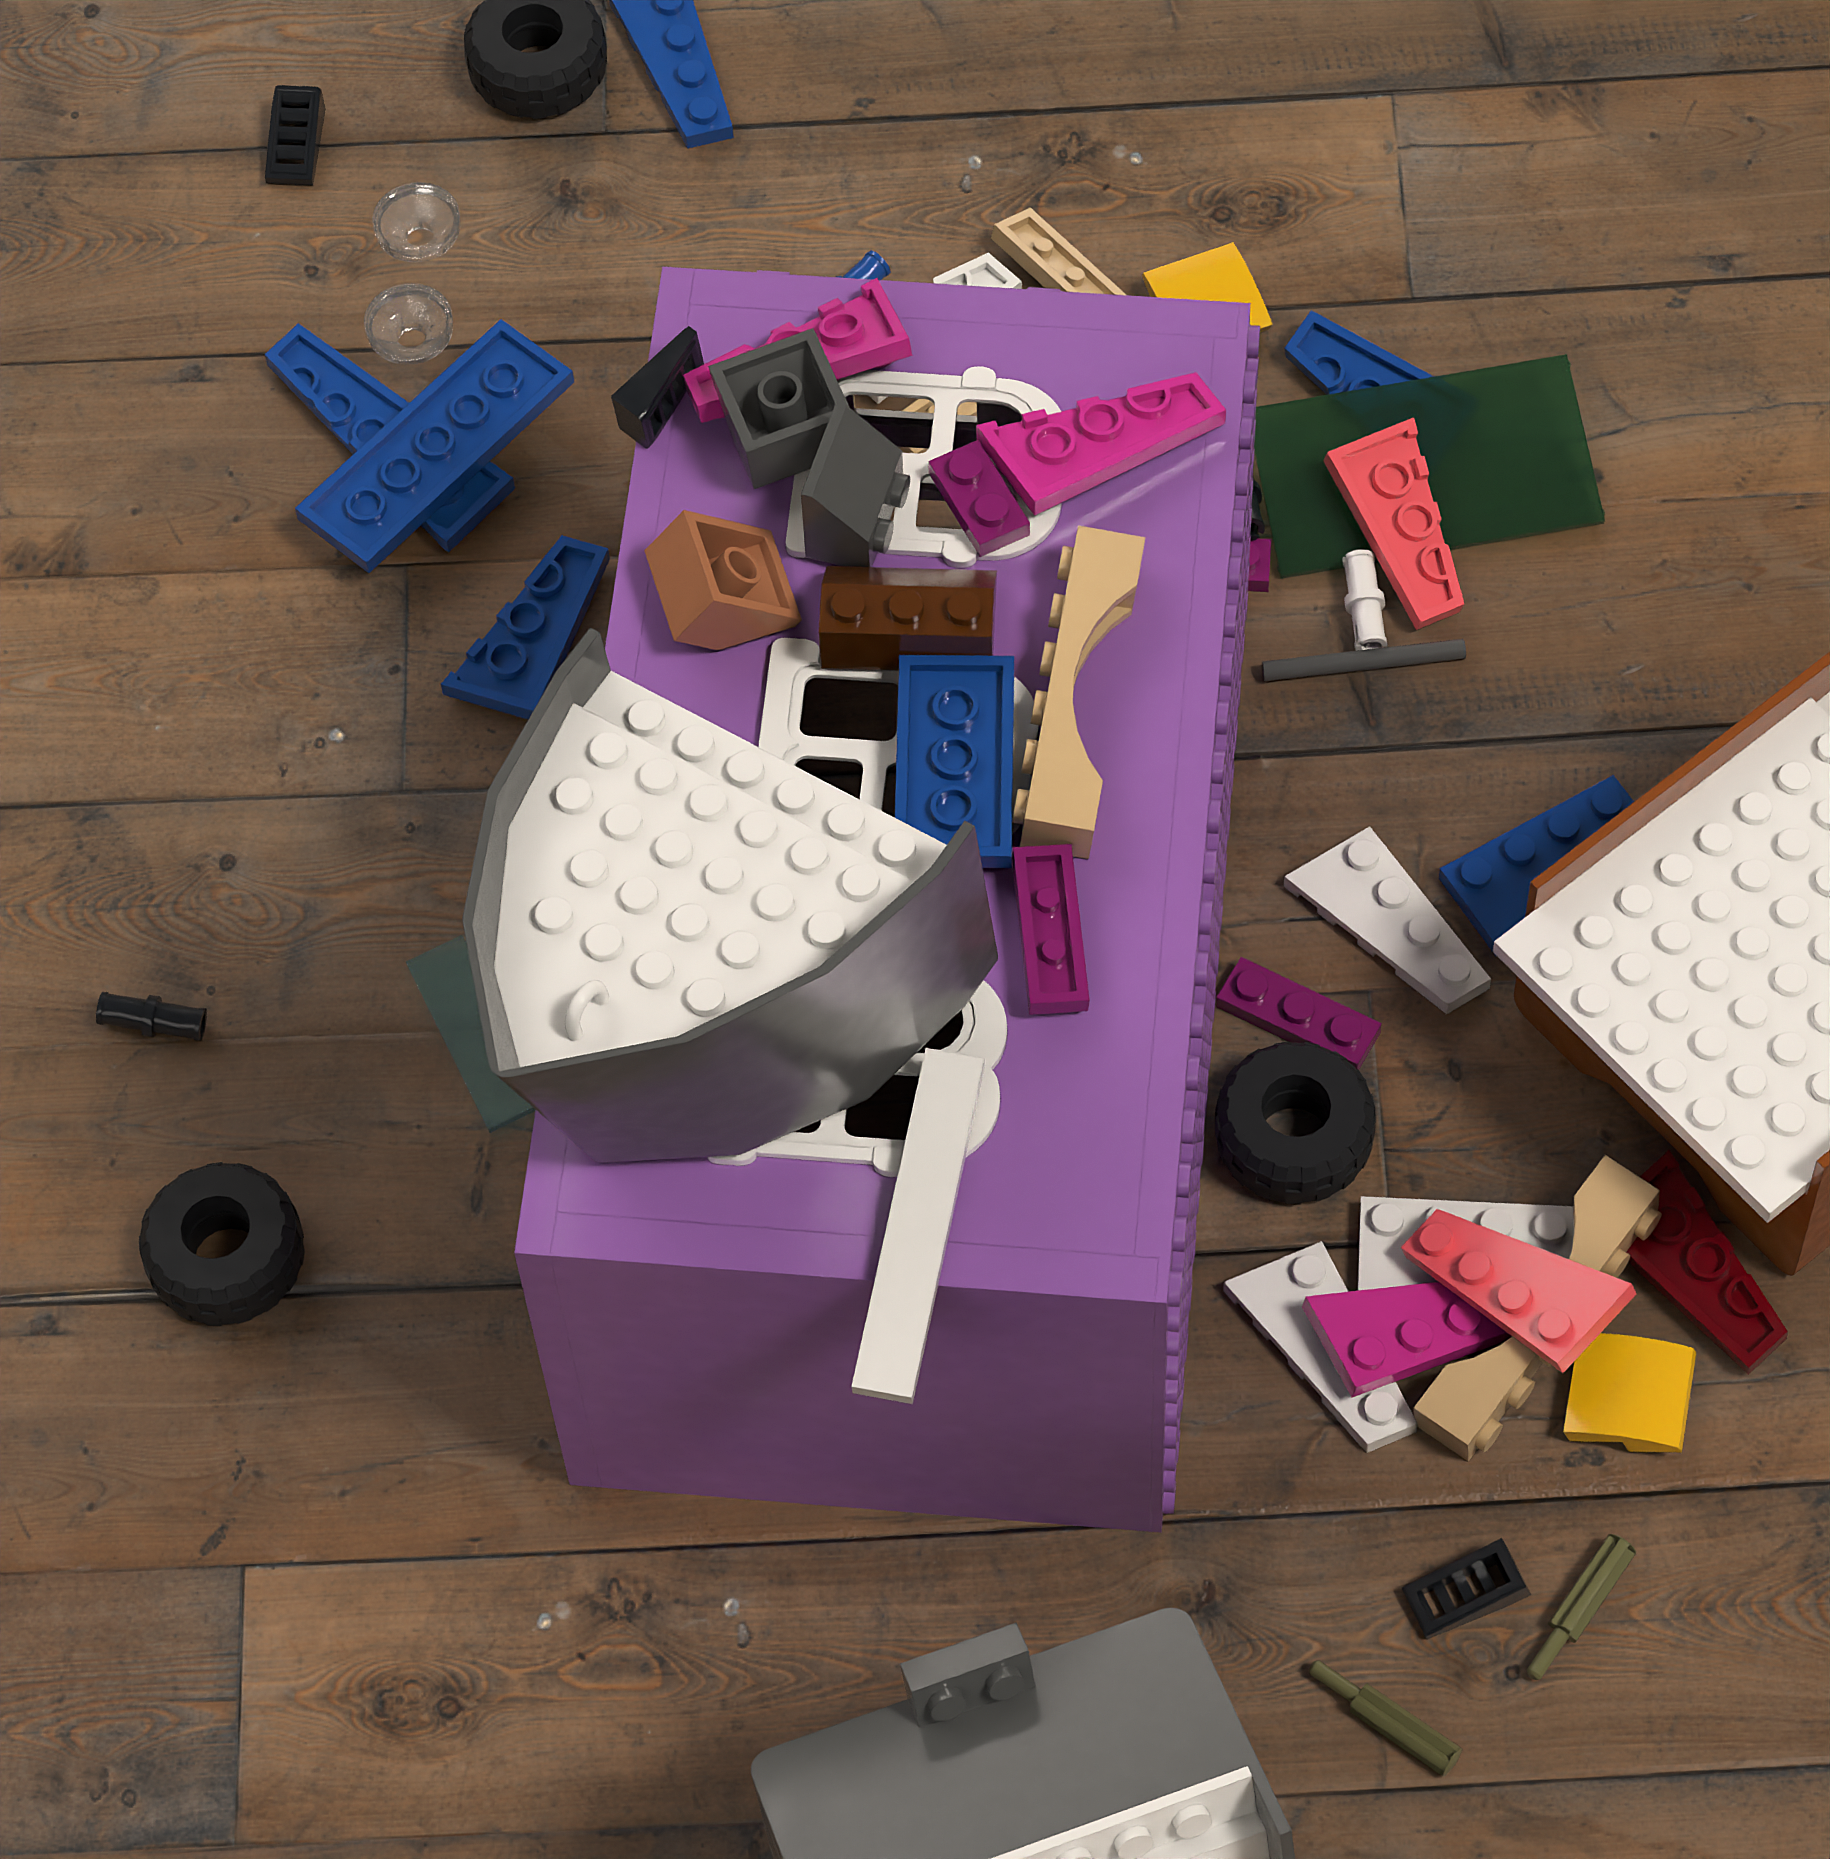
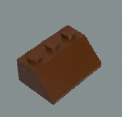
(892, 612)

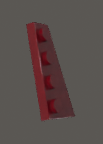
(1701, 1273)

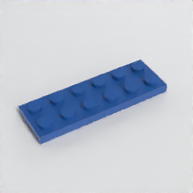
(434, 445)

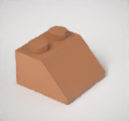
(720, 581)

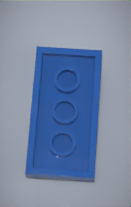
(957, 749)

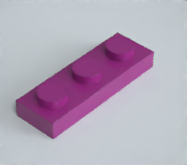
(1050, 929)
(1296, 1012)

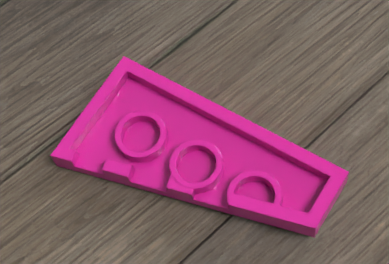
(852, 334)
(1396, 1332)

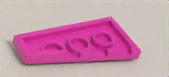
(1099, 439)

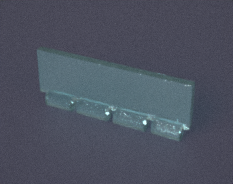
(450, 995)

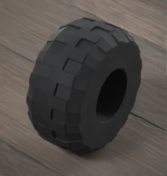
(539, 81)
(1292, 1166)
(229, 1286)

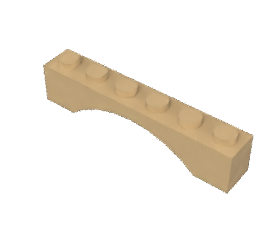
(1064, 783)
(1474, 1394)

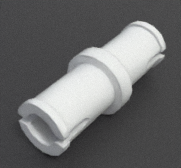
(1364, 600)

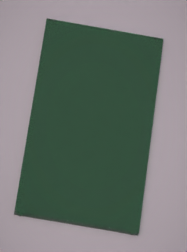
(1497, 447)

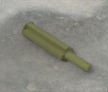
(1584, 1600)
(1392, 1721)

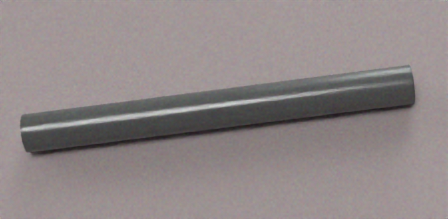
(1363, 660)

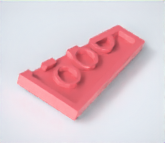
(1393, 505)
(1525, 1290)

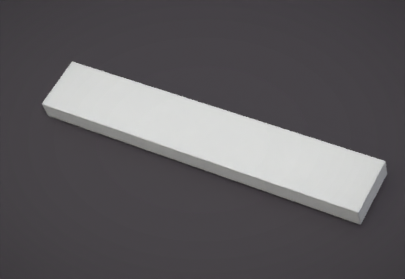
(918, 1226)

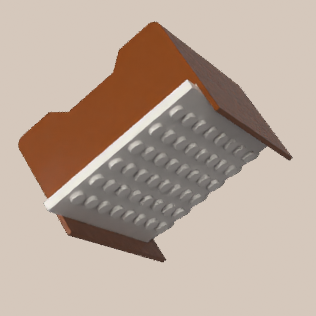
(1696, 965)

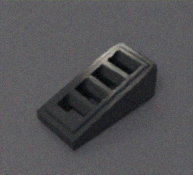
(300, 107)
(655, 391)
(1457, 1571)

